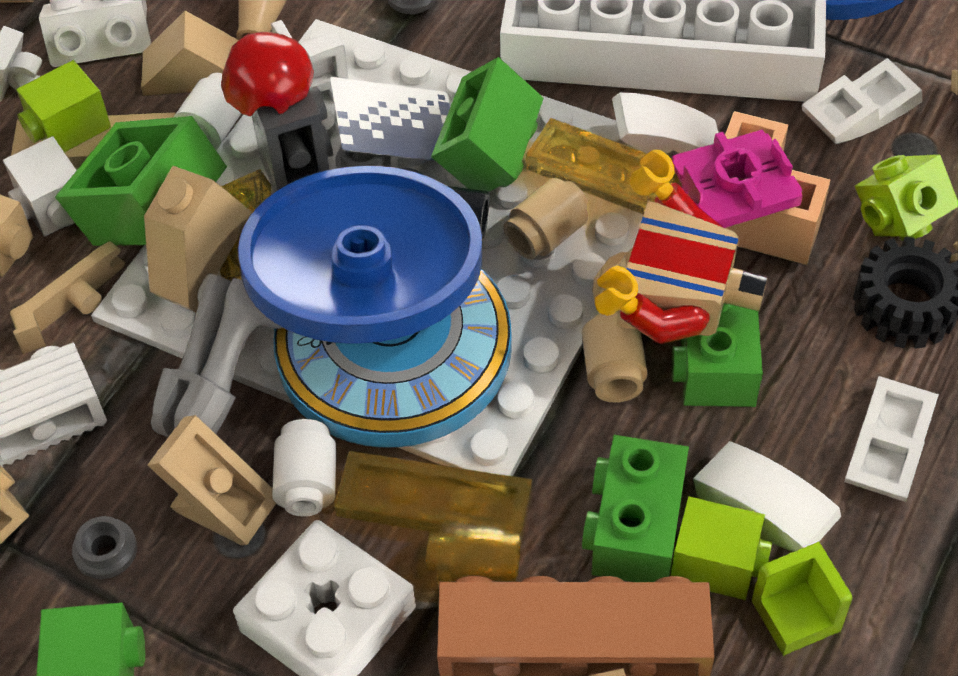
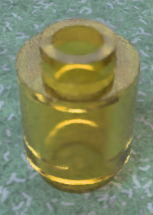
(473, 550)

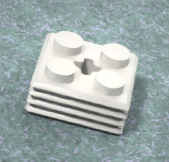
(316, 571)

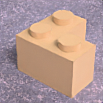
(791, 231)

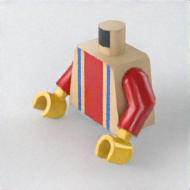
(678, 265)

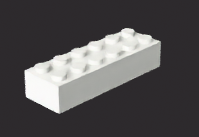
(670, 45)

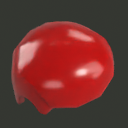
(266, 72)

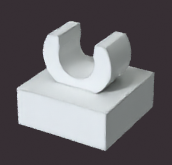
(15, 66)

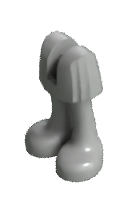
(208, 365)

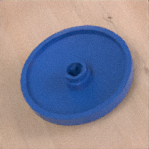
(360, 254)

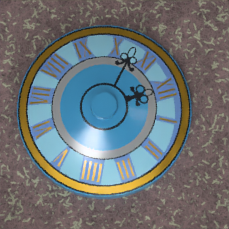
(403, 386)

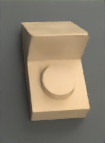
(212, 482)

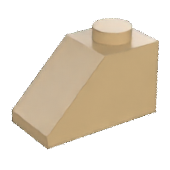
(189, 234)

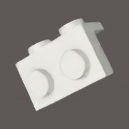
(93, 29)

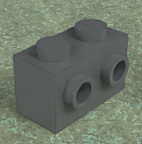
(293, 142)

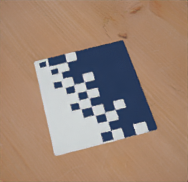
(388, 118)

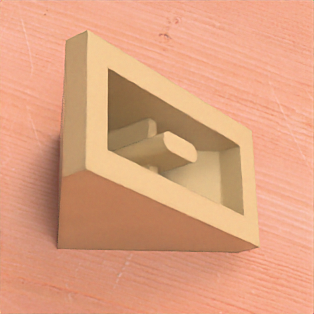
(184, 55)

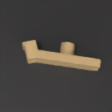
(71, 289)

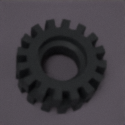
(902, 317)

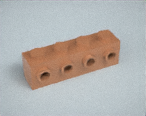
(574, 627)

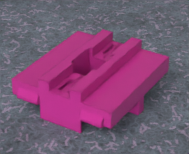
(713, 173)

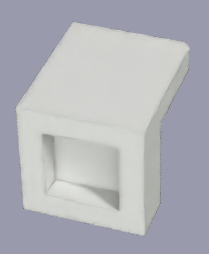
(326, 55)

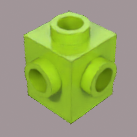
(906, 195)

